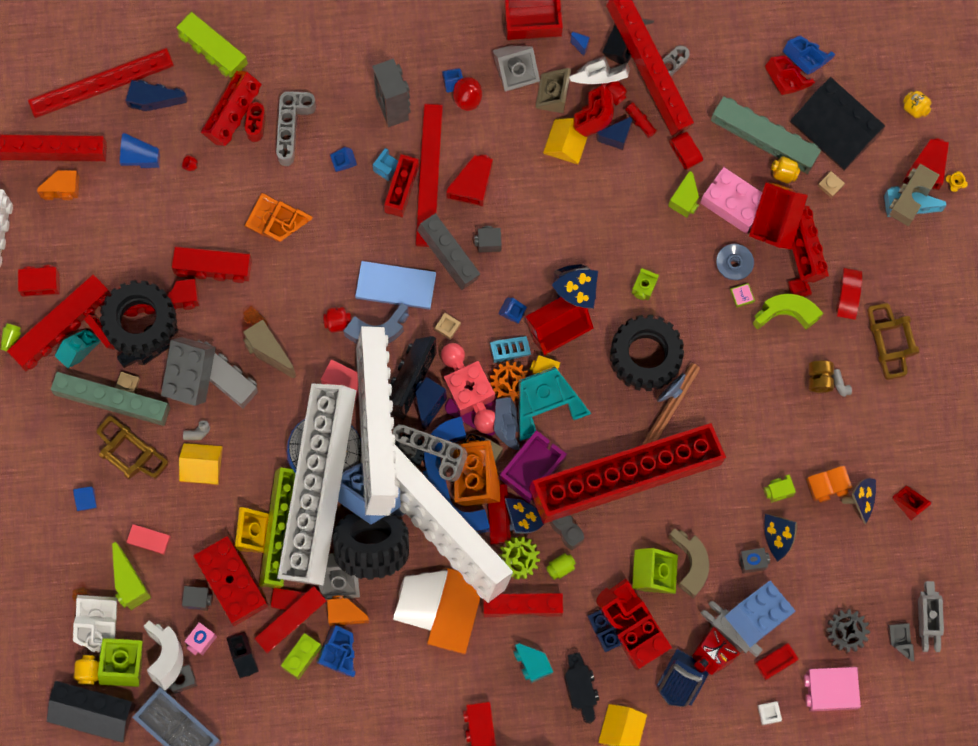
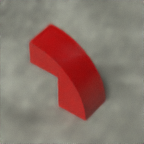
(850, 293)

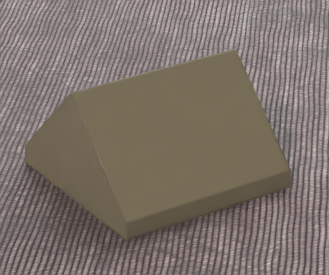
(553, 90)

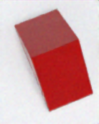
(911, 502)

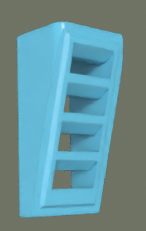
(508, 342)

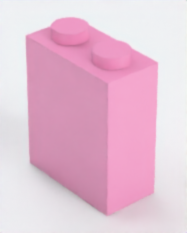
(832, 689)

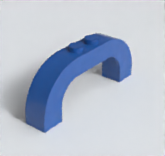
(452, 431)

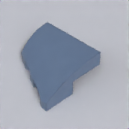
(506, 422)

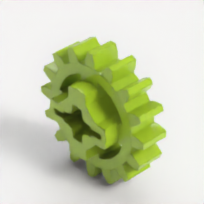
(527, 558)

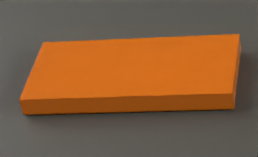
(455, 614)

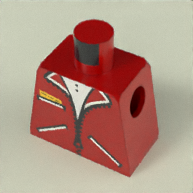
(714, 653)

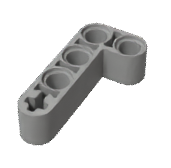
(289, 128)
(429, 447)

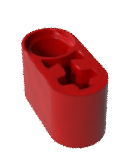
(258, 120)
(686, 150)

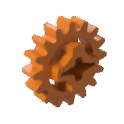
(503, 383)

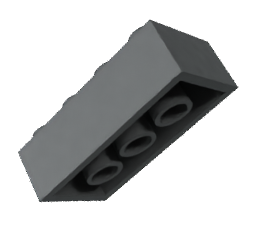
(391, 92)

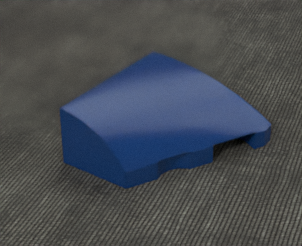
(806, 54)
(138, 153)
(338, 651)

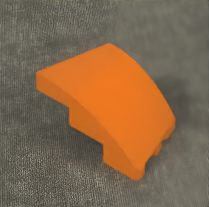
(275, 218)

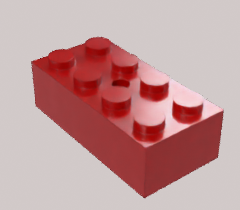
(241, 597)

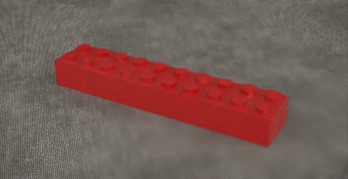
(627, 473)

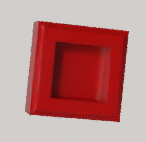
(799, 288)

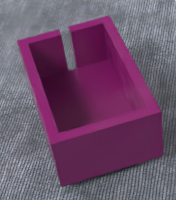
(532, 463)

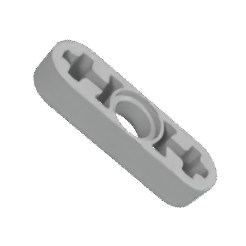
(670, 58)

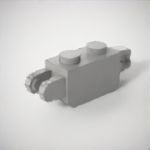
(930, 616)
(728, 630)

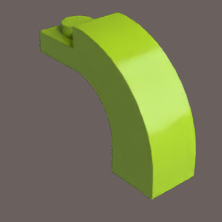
(789, 304)

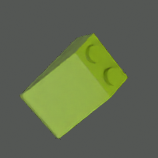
(127, 582)

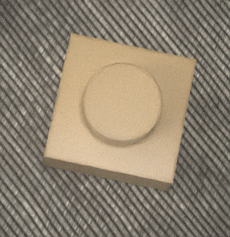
(831, 184)
(447, 326)
(127, 382)

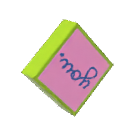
(742, 295)

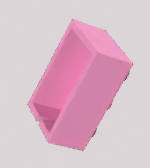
(733, 200)

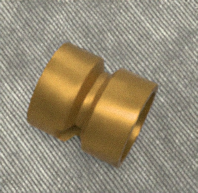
(821, 376)

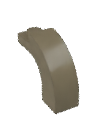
(698, 562)

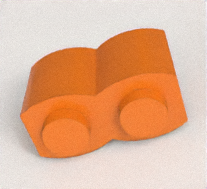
(829, 484)

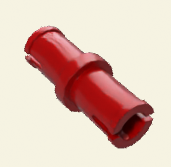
(641, 120)

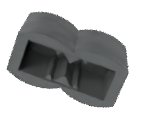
(570, 533)

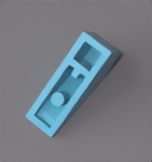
(928, 203)

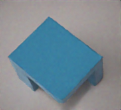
(385, 165)

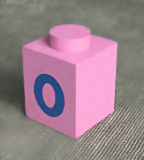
(200, 639)

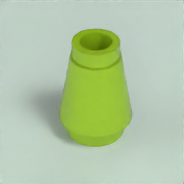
(9, 336)

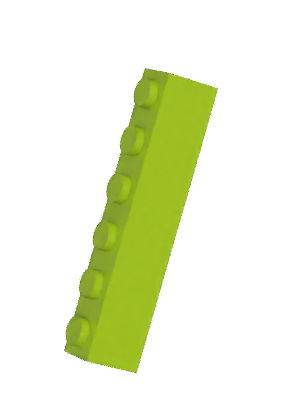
(276, 527)

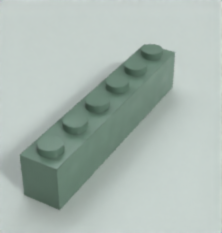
(764, 134)
(110, 398)

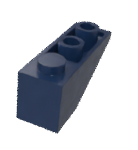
(152, 97)

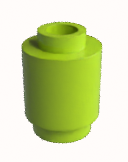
(561, 566)

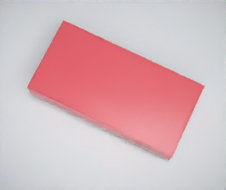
(148, 539)

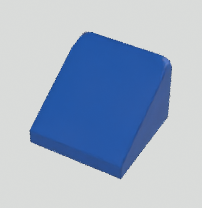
(580, 42)
(451, 78)
(343, 159)
(512, 310)
(85, 498)

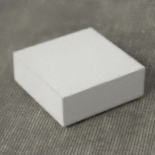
(769, 713)

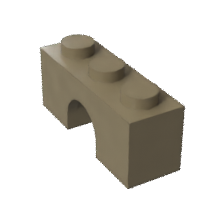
(920, 181)

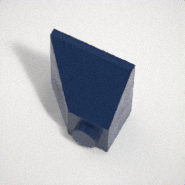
(430, 400)

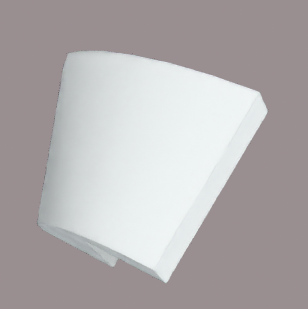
(599, 72)
(420, 598)
(94, 620)

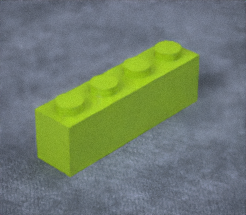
(211, 45)

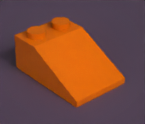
(479, 476)

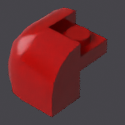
(596, 114)
(622, 605)

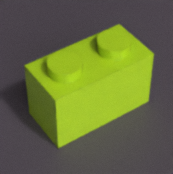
(301, 656)

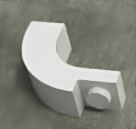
(170, 661)

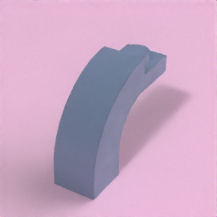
(392, 326)

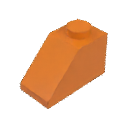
(344, 612)

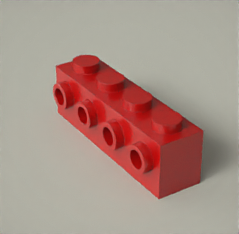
(231, 108)
(808, 250)

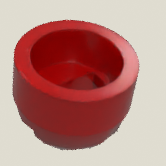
(189, 163)

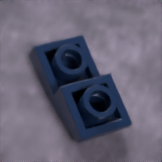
(604, 631)

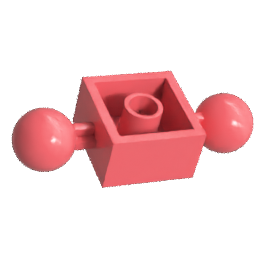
(473, 376)

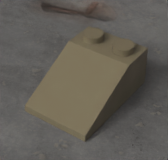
(266, 348)

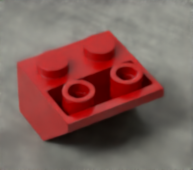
(643, 642)

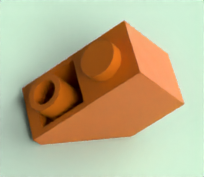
(60, 185)

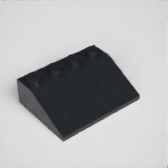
(837, 123)
(411, 372)

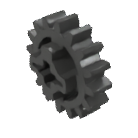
(855, 633)

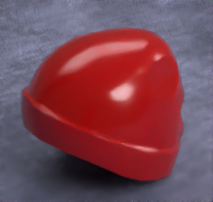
(467, 93)

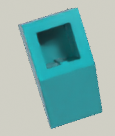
(76, 348)
(534, 662)

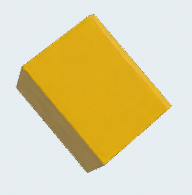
(565, 141)
(200, 463)
(251, 530)
(622, 726)

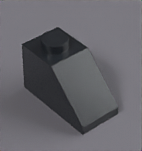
(242, 655)

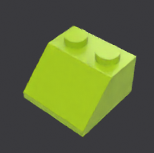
(655, 571)
(120, 662)

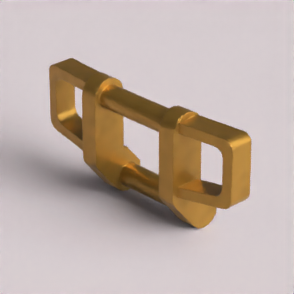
(892, 324)
(125, 433)

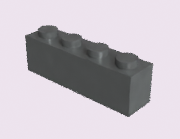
(448, 251)

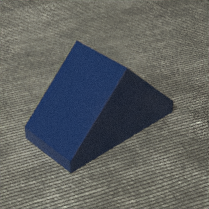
(616, 134)

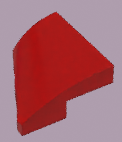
(786, 75)

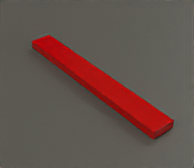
(100, 83)
(429, 166)

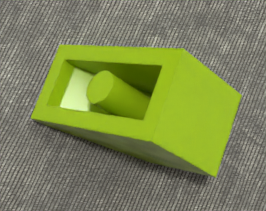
(686, 197)

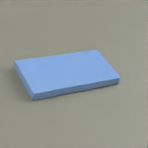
(395, 285)

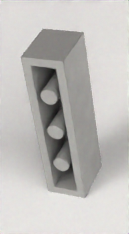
(231, 381)

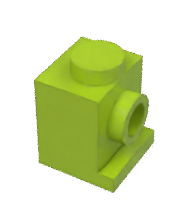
(646, 277)
(780, 489)

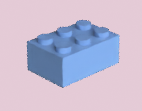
(352, 494)
(760, 613)

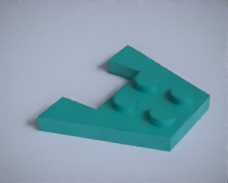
(543, 393)

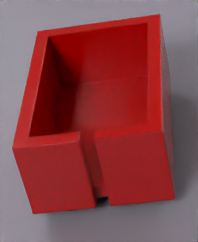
(533, 19)
(778, 215)
(558, 324)

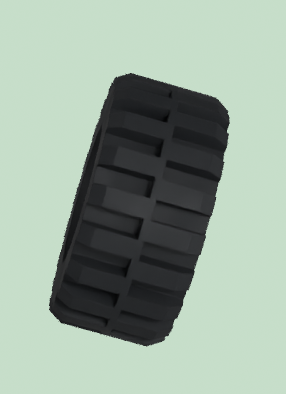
(133, 295)
(655, 330)
(371, 548)

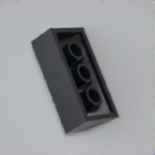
(89, 711)

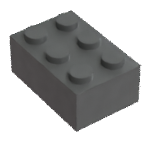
(188, 371)

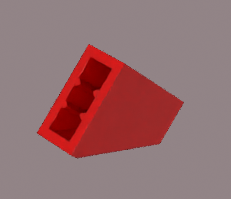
(933, 157)
(472, 181)

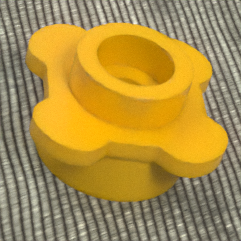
(962, 183)

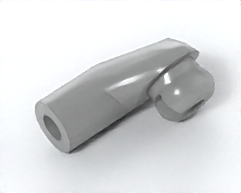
(839, 384)
(199, 433)

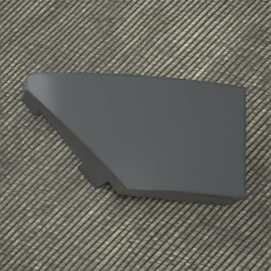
(901, 639)

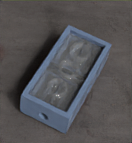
(172, 723)

